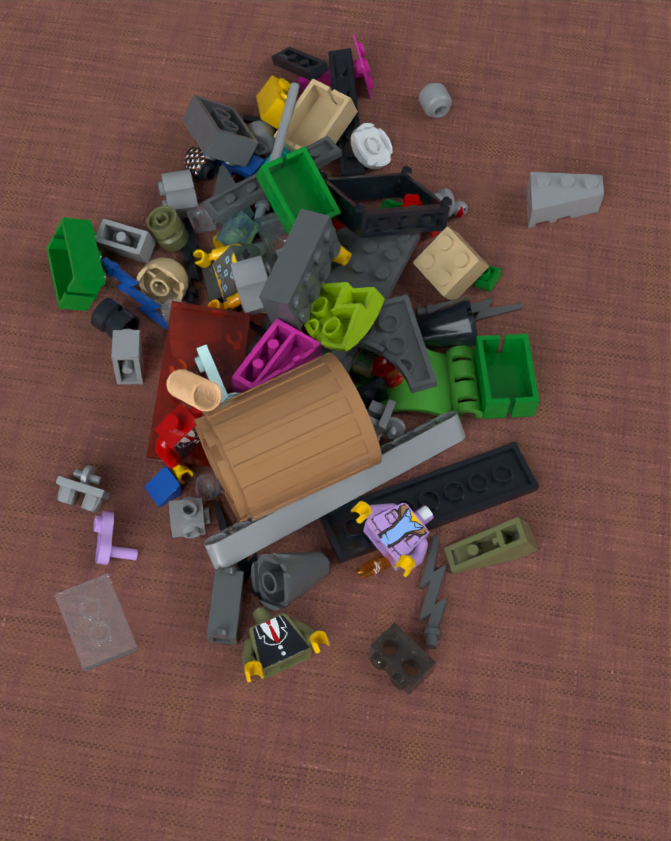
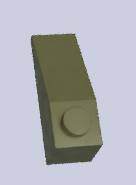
(492, 546)

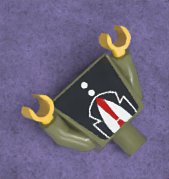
(278, 644)

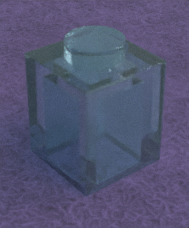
(238, 229)

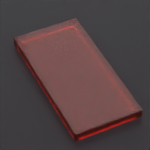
(188, 329)

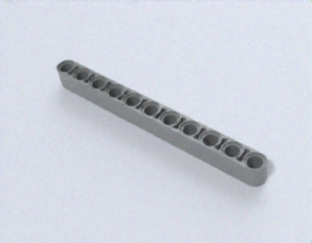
(397, 457)

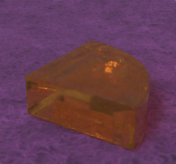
(373, 566)

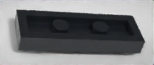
(300, 63)

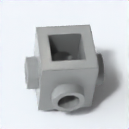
(188, 517)

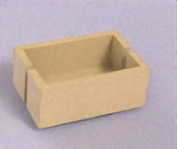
(318, 116)

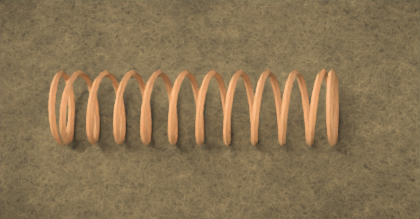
(177, 386)

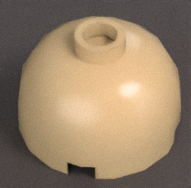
(163, 280)

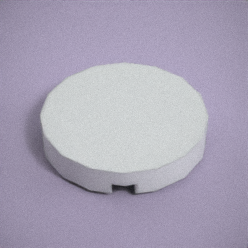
(371, 146)

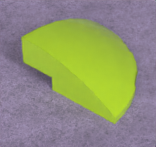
(343, 315)

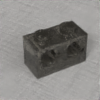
(407, 655)

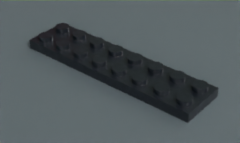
(447, 492)

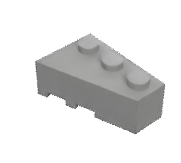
(562, 195)

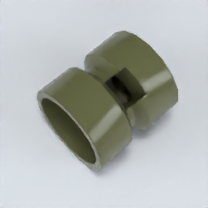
(167, 228)

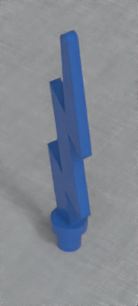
(127, 286)

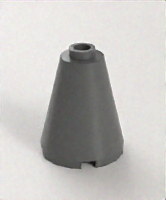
(287, 576)

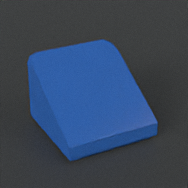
(163, 487)

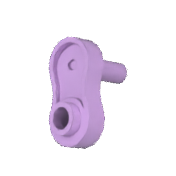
(104, 526)

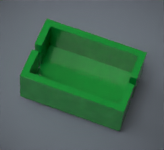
(296, 187)
(75, 264)
(506, 377)

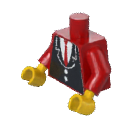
(177, 438)

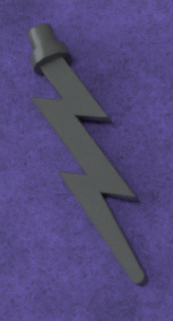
(478, 307)
(430, 607)

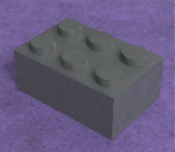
(219, 131)

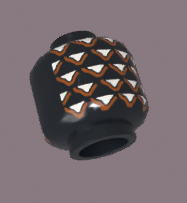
(200, 166)

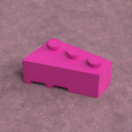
(276, 353)

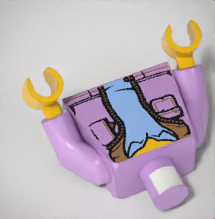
(396, 532)

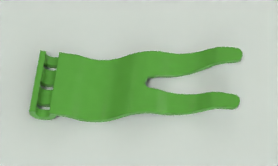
(447, 393)

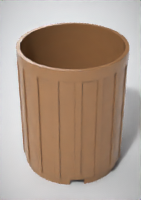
(288, 438)

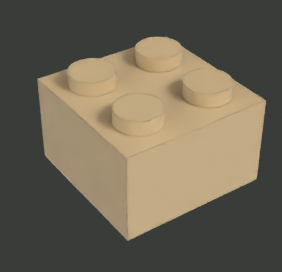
(450, 264)

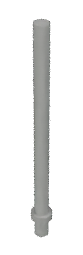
(263, 205)

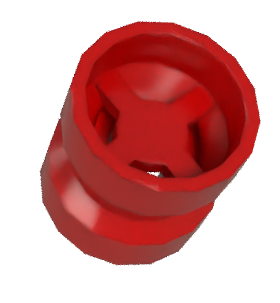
(389, 373)

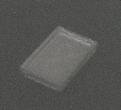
(96, 622)

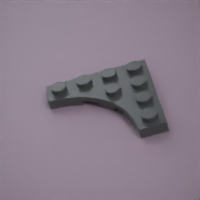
(399, 341)

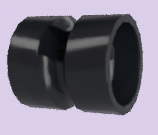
(112, 316)

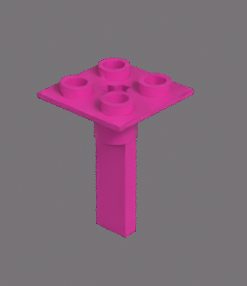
(361, 69)

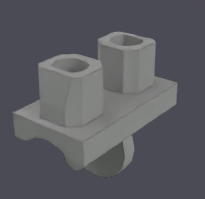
(383, 422)
(93, 496)

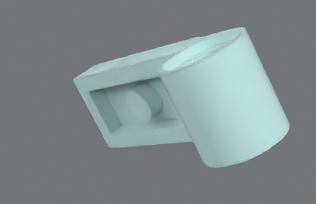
(206, 363)

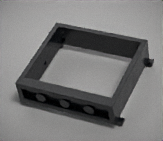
(387, 221)

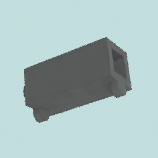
(226, 606)

